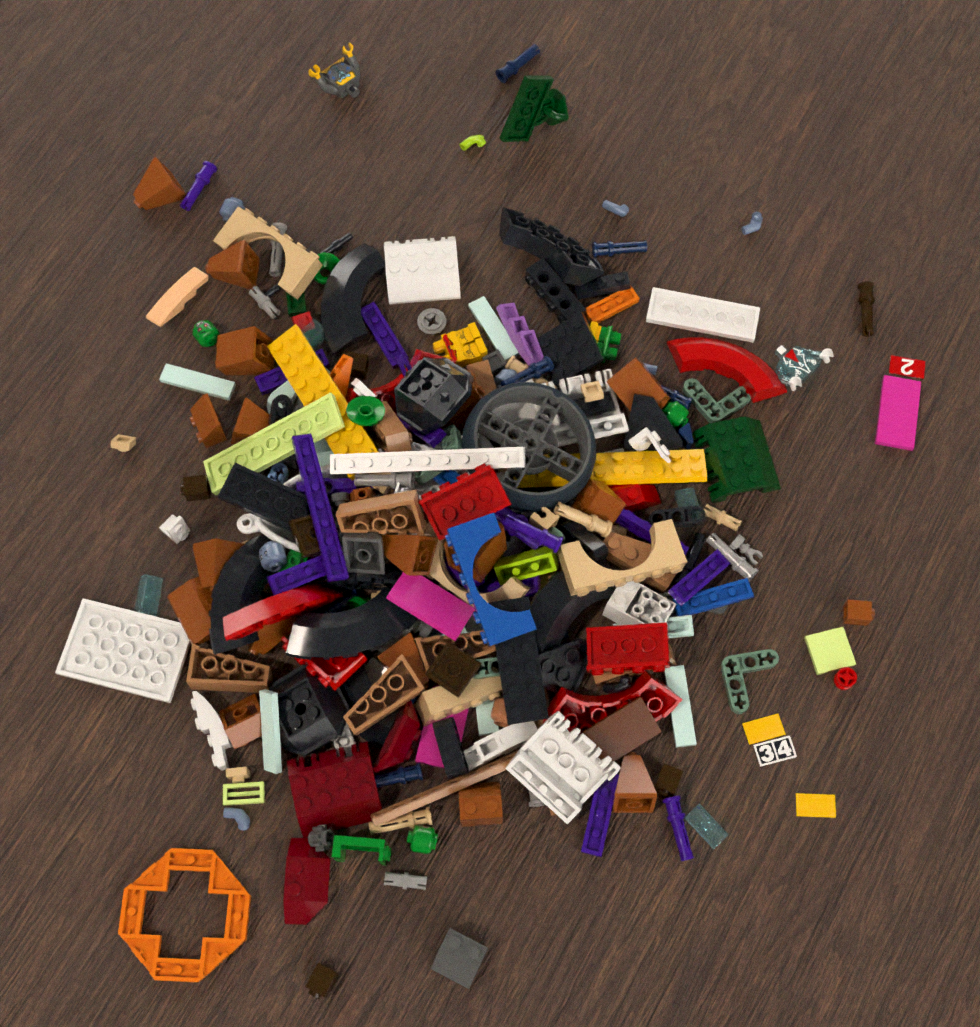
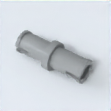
(264, 302)
(405, 880)

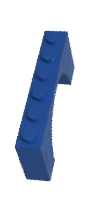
(495, 623)

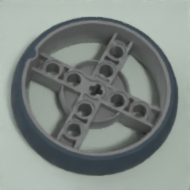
(552, 403)

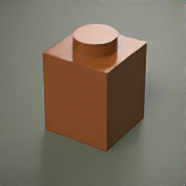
(858, 612)

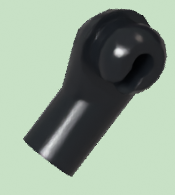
(618, 687)

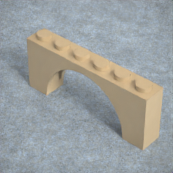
(299, 265)
(586, 575)
(510, 590)

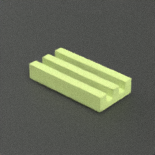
(261, 792)

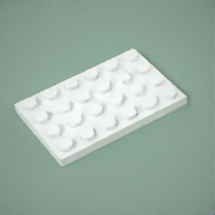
(125, 650)

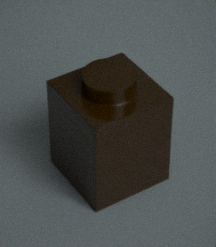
(359, 365)
(195, 488)
(668, 780)
(321, 981)

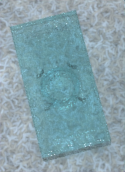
(685, 498)
(706, 826)

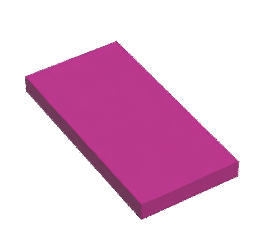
(898, 412)
(431, 604)
(428, 749)

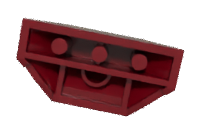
(399, 740)
(305, 882)

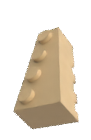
(439, 703)

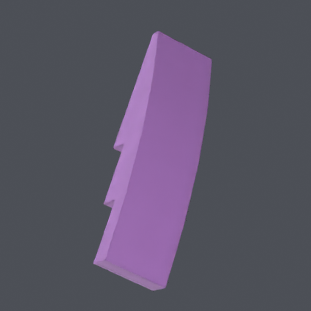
(519, 333)

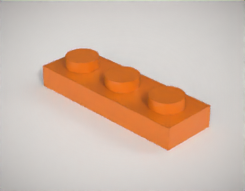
(611, 305)

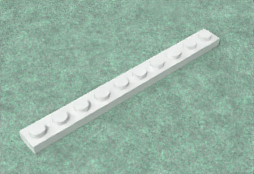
(427, 460)

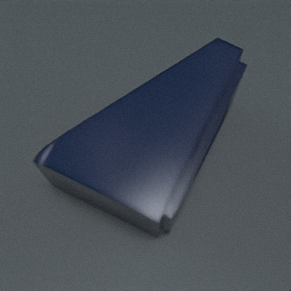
(686, 435)

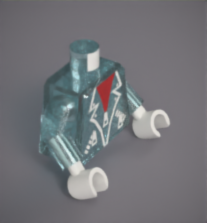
(799, 364)

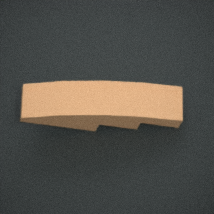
(174, 299)

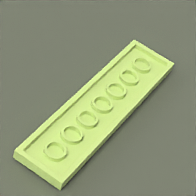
(274, 442)

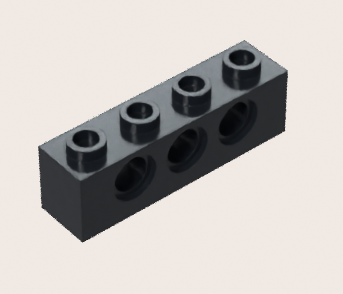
(543, 272)

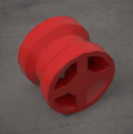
(849, 677)

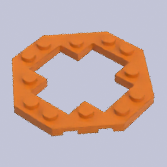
(213, 950)

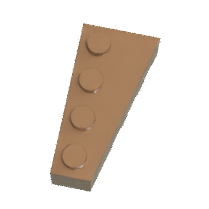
(385, 696)

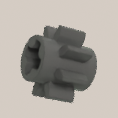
(321, 838)

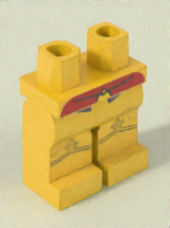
(462, 346)

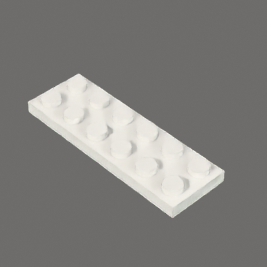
(703, 314)

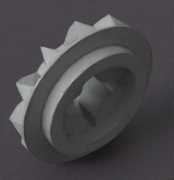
(429, 315)

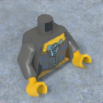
(341, 77)

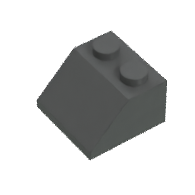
(364, 553)
(459, 958)

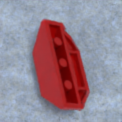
(637, 495)

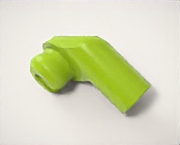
(479, 139)

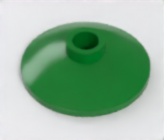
(365, 410)

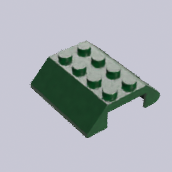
(736, 457)

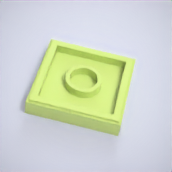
(830, 650)

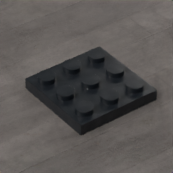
(570, 348)

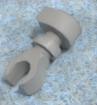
(744, 548)

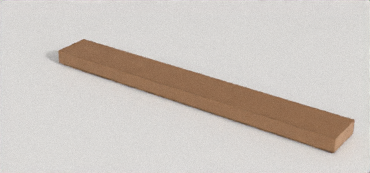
(441, 790)

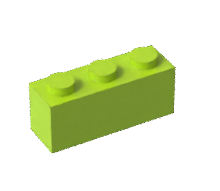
(526, 564)

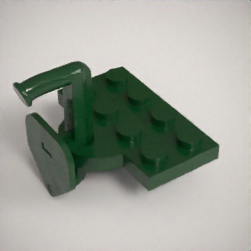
(533, 107)

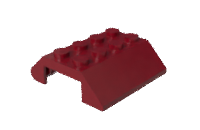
(335, 789)

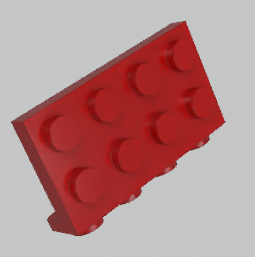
(464, 500)
(627, 648)
(332, 671)

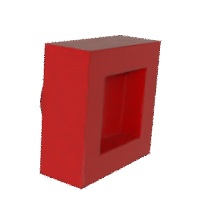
(302, 320)

